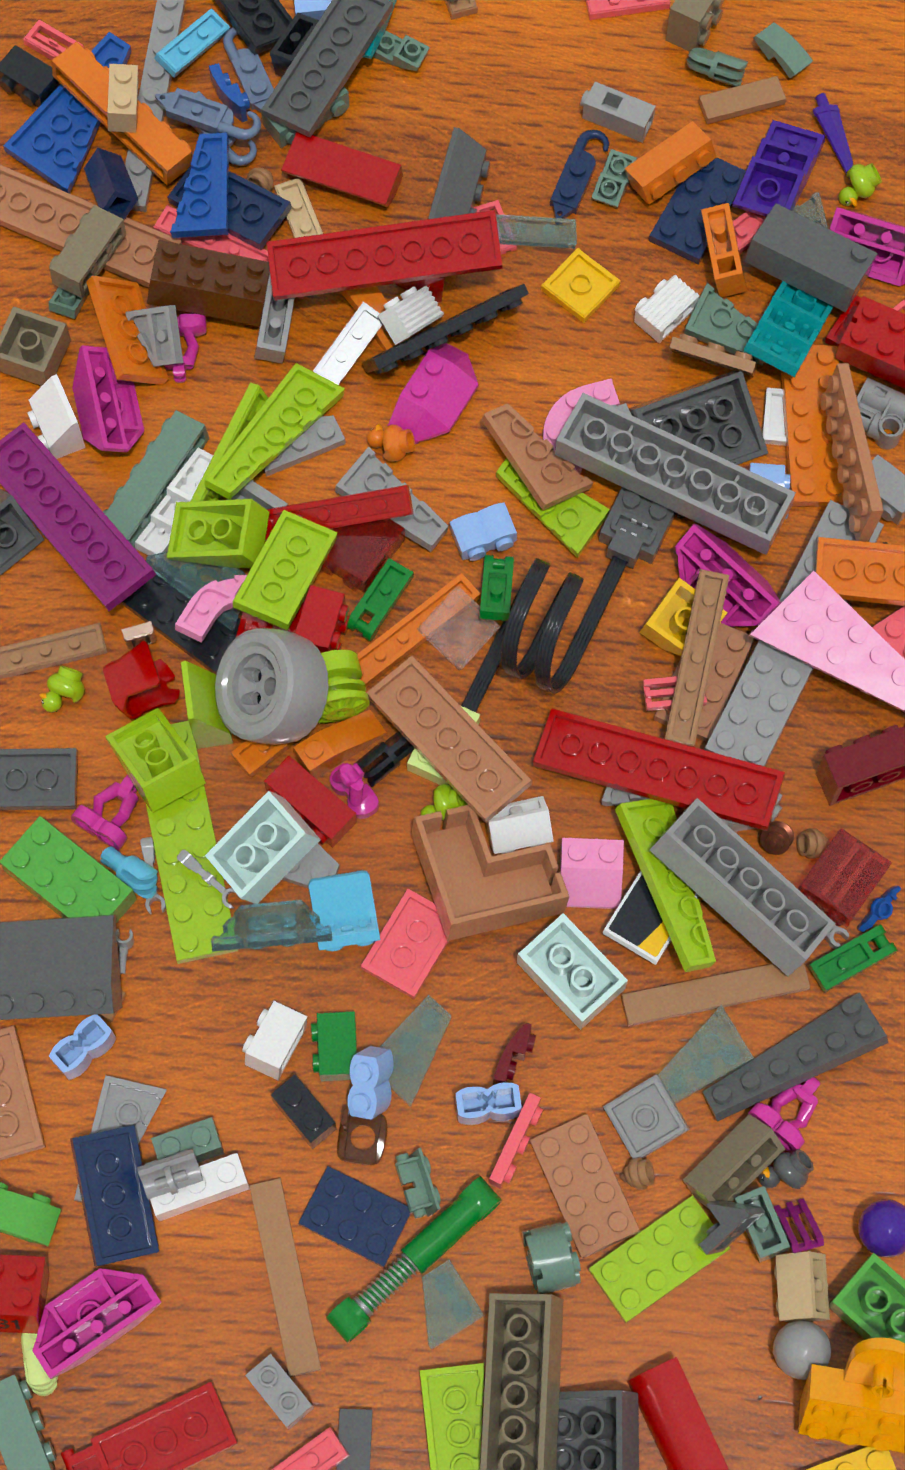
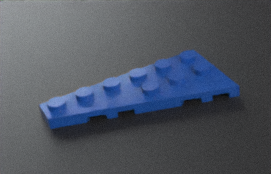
(63, 129)

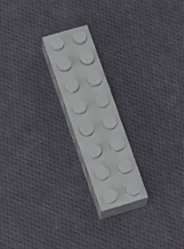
(674, 473)

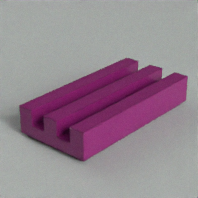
(793, 1211)

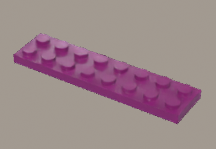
(70, 519)

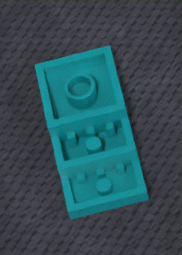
(788, 328)

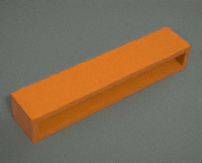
(153, 140)

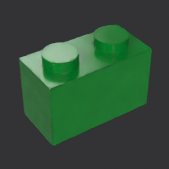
(336, 1045)

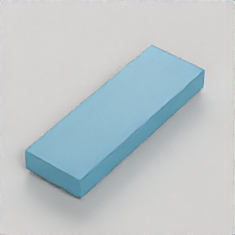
(192, 43)

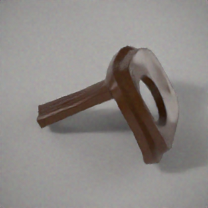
(345, 1148)

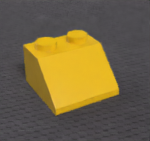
(670, 619)

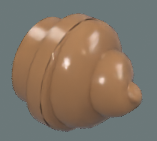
(261, 177)
(812, 843)
(639, 1173)

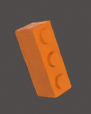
(670, 162)

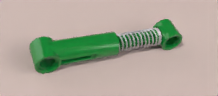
(418, 1255)

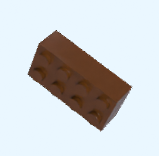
(208, 282)

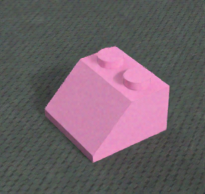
(592, 872)

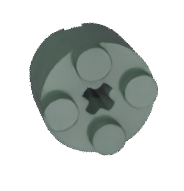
(551, 1258)

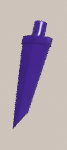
(831, 123)

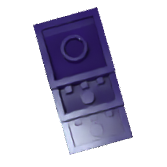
(779, 169)

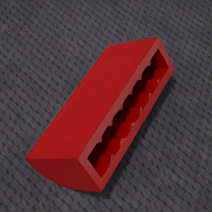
(343, 169)
(676, 1419)

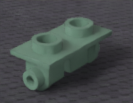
(416, 1169)

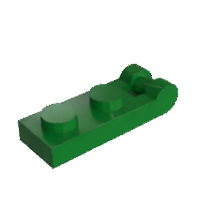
(496, 588)
(380, 598)
(851, 959)

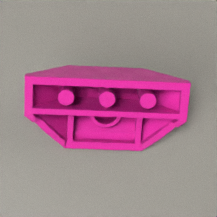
(879, 236)
(436, 393)
(105, 405)
(748, 594)
(91, 1318)

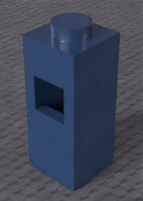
(111, 183)

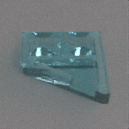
(447, 1304)

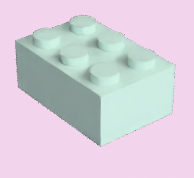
(262, 847)
(571, 971)

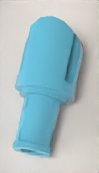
(132, 871)

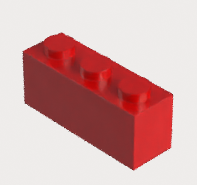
(312, 801)

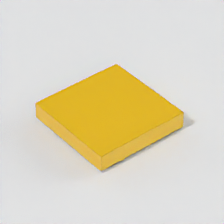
(580, 285)

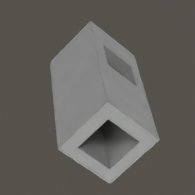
(617, 111)

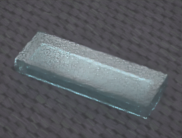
(536, 231)

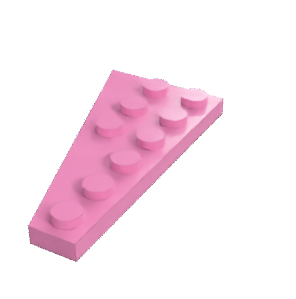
(835, 639)

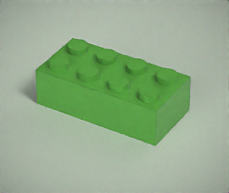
(65, 875)
(873, 1301)

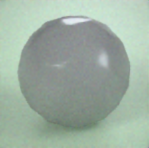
(799, 1346)

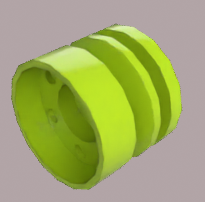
(345, 691)

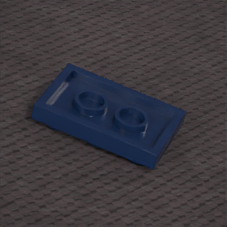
(355, 1217)

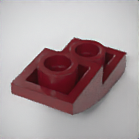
(520, 1043)

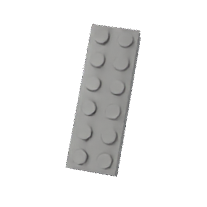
(743, 887)

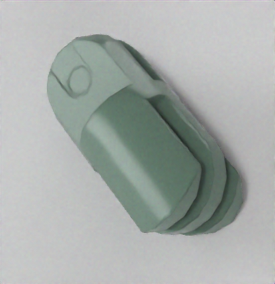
(717, 65)

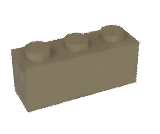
(87, 250)
(734, 1162)

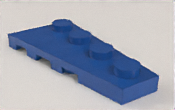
(206, 190)

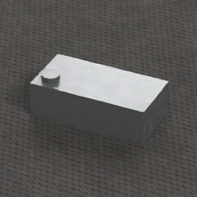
(810, 257)

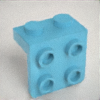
(347, 907)

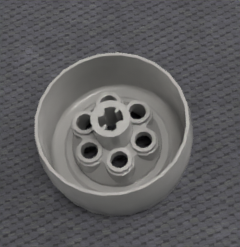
(290, 693)

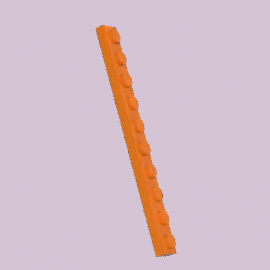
(374, 662)

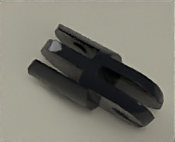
(384, 758)

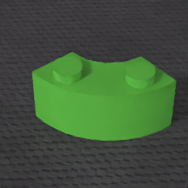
(27, 1217)

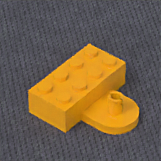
(861, 1402)

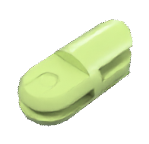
(34, 1372)

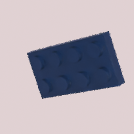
(251, 209)
(681, 223)
(113, 1195)

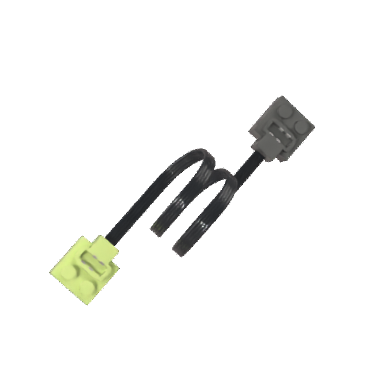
(631, 532)

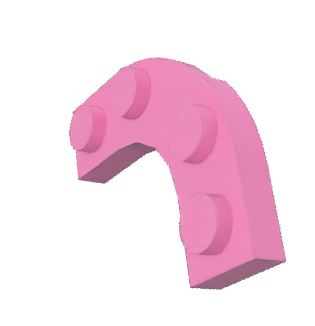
(563, 408)
(208, 606)

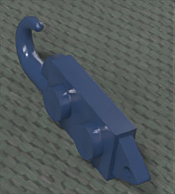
(576, 175)

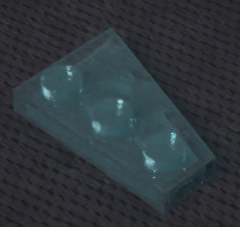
(415, 1046)
(706, 1058)

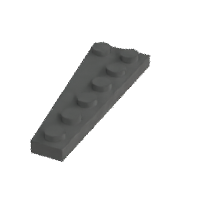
(816, 1048)

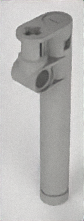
(880, 410)

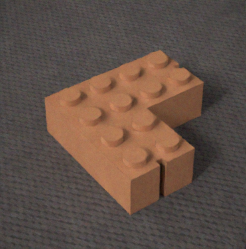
(479, 889)

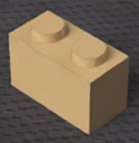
(122, 98)
(802, 1287)

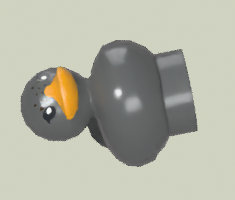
(790, 1167)

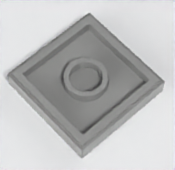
(646, 1117)

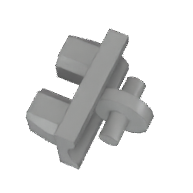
(170, 1174)

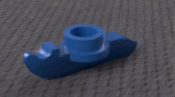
(880, 909)

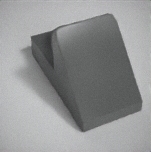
(732, 1222)

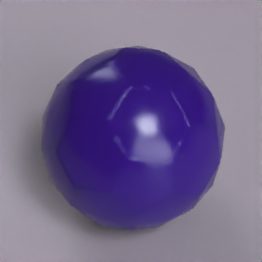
(883, 1228)

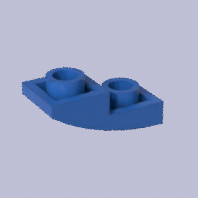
(229, 93)

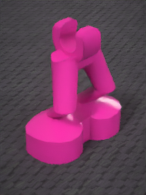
(190, 327)
(348, 782)
(92, 821)
(788, 1130)

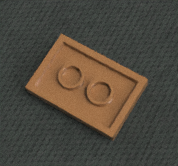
(713, 354)

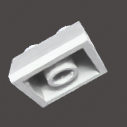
(55, 419)

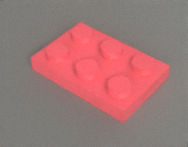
(407, 945)

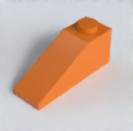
(724, 250)
(338, 743)

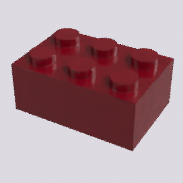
(863, 765)

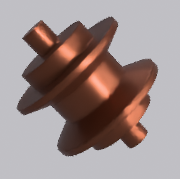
(777, 838)

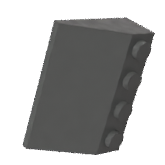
(711, 416)
(59, 967)
(598, 1430)

